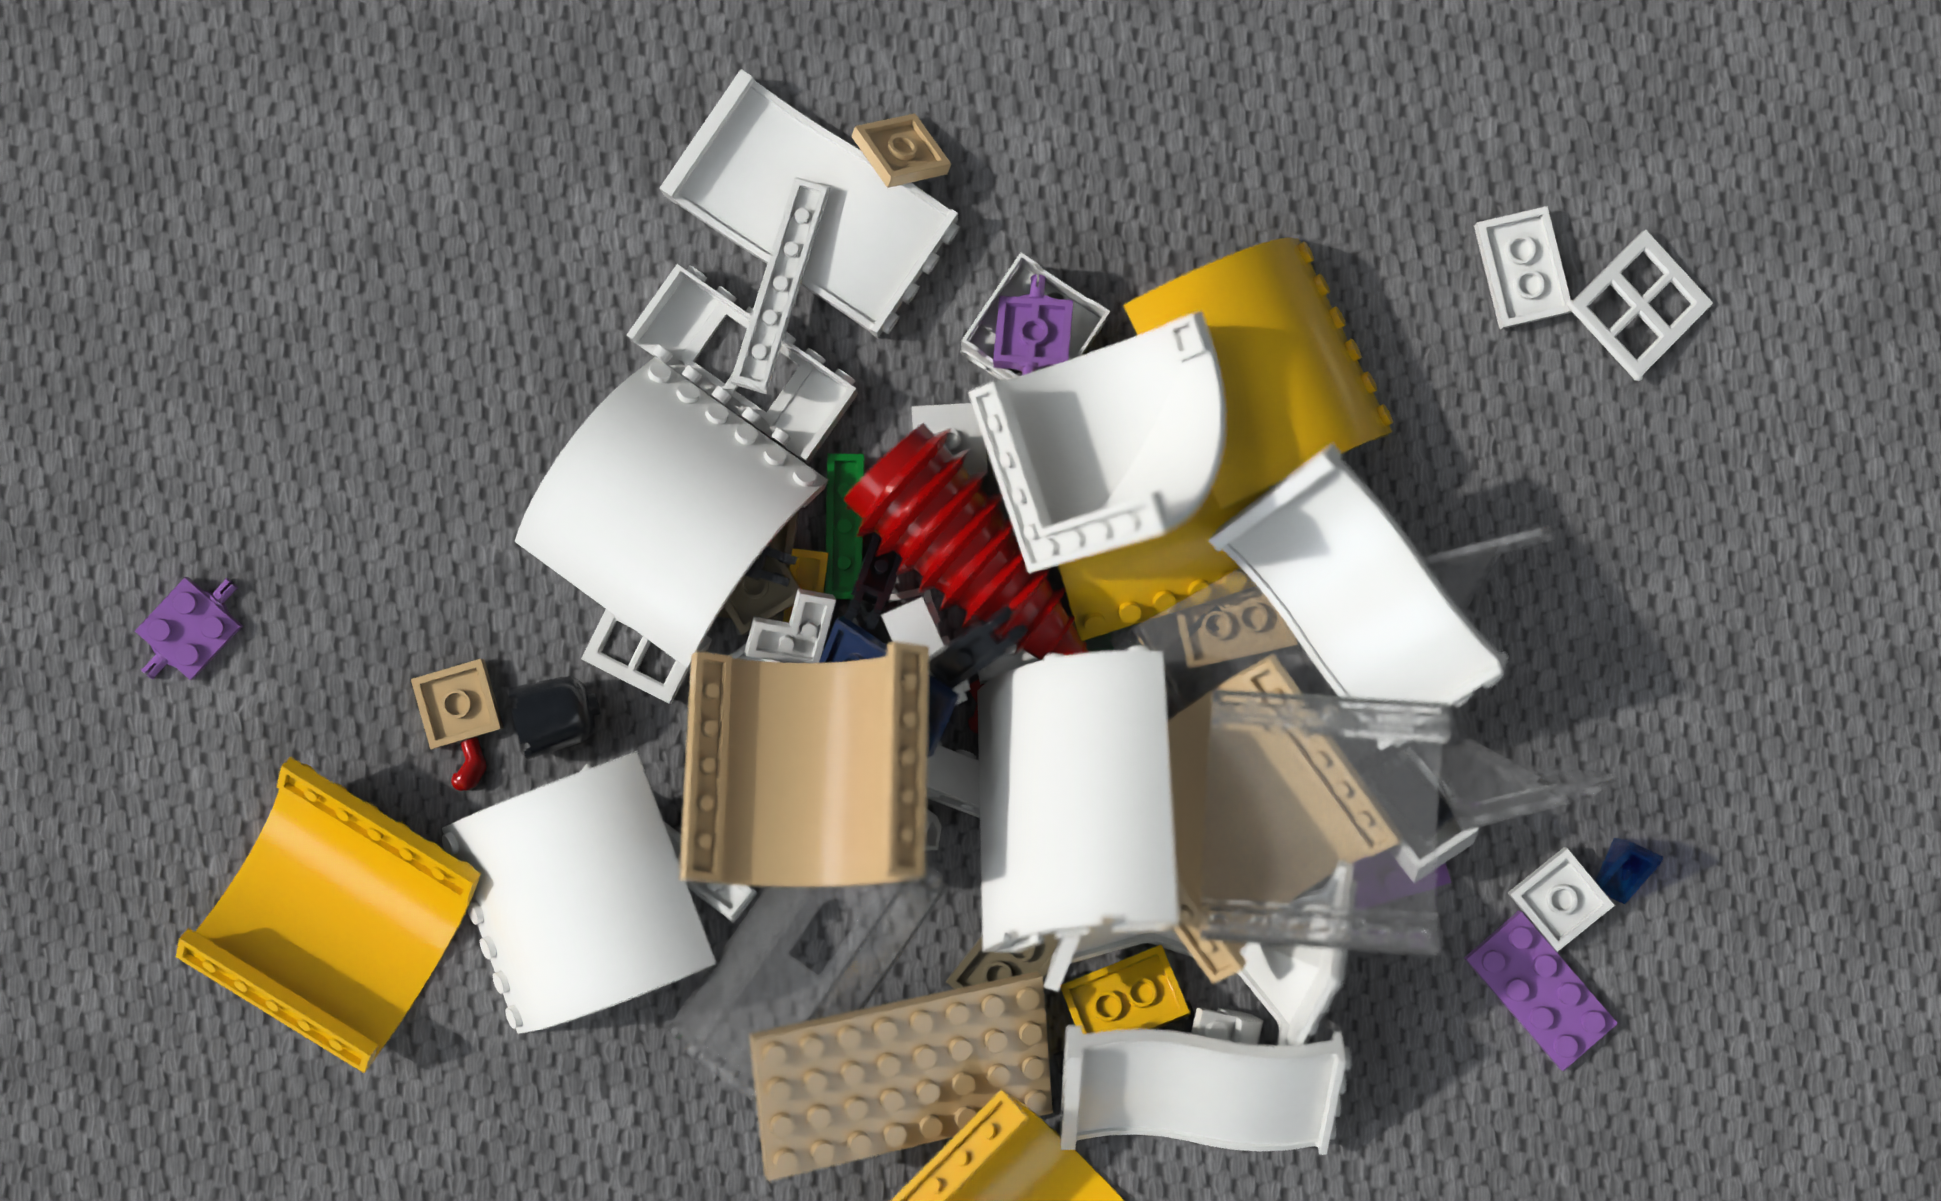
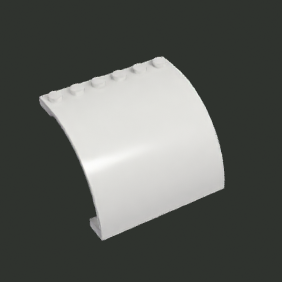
(664, 506)
(579, 895)

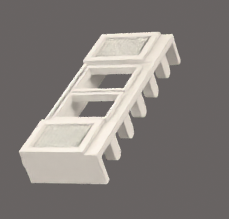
(684, 320)

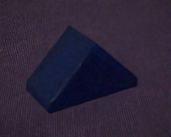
(1626, 869)

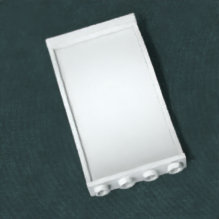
(869, 236)
(1357, 589)
(1201, 1089)

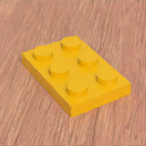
(1127, 995)

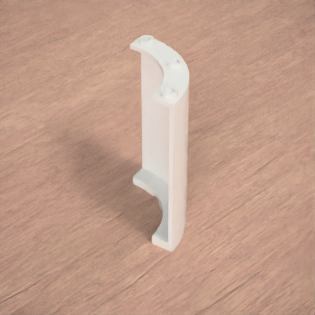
(1075, 799)

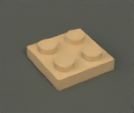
(901, 150)
(457, 703)

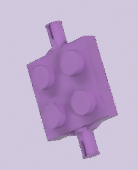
(1032, 330)
(189, 628)

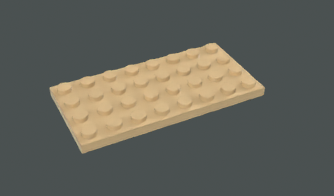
(897, 1073)

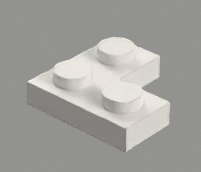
(798, 640)

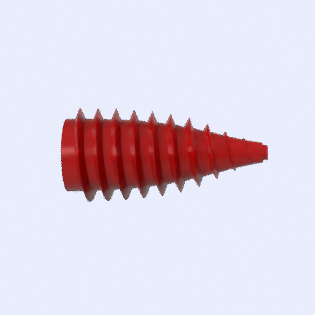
(959, 541)

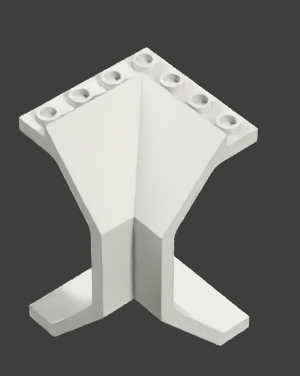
(1288, 980)

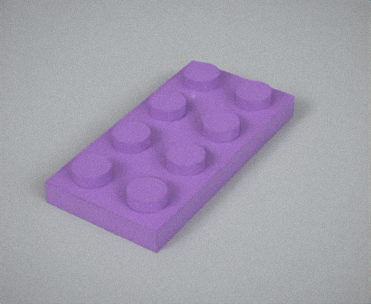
(1540, 990)

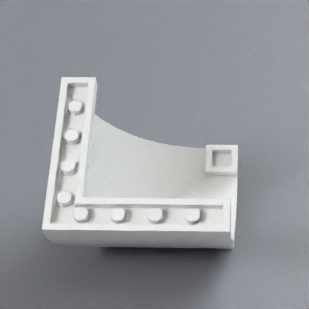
(1107, 442)

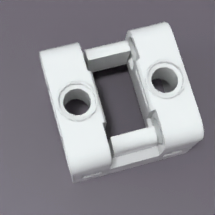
(1087, 316)

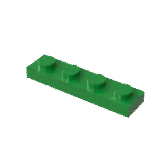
(842, 525)

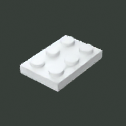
(1523, 267)

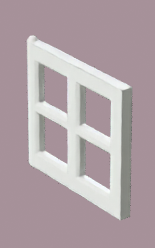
(1640, 304)
(630, 673)

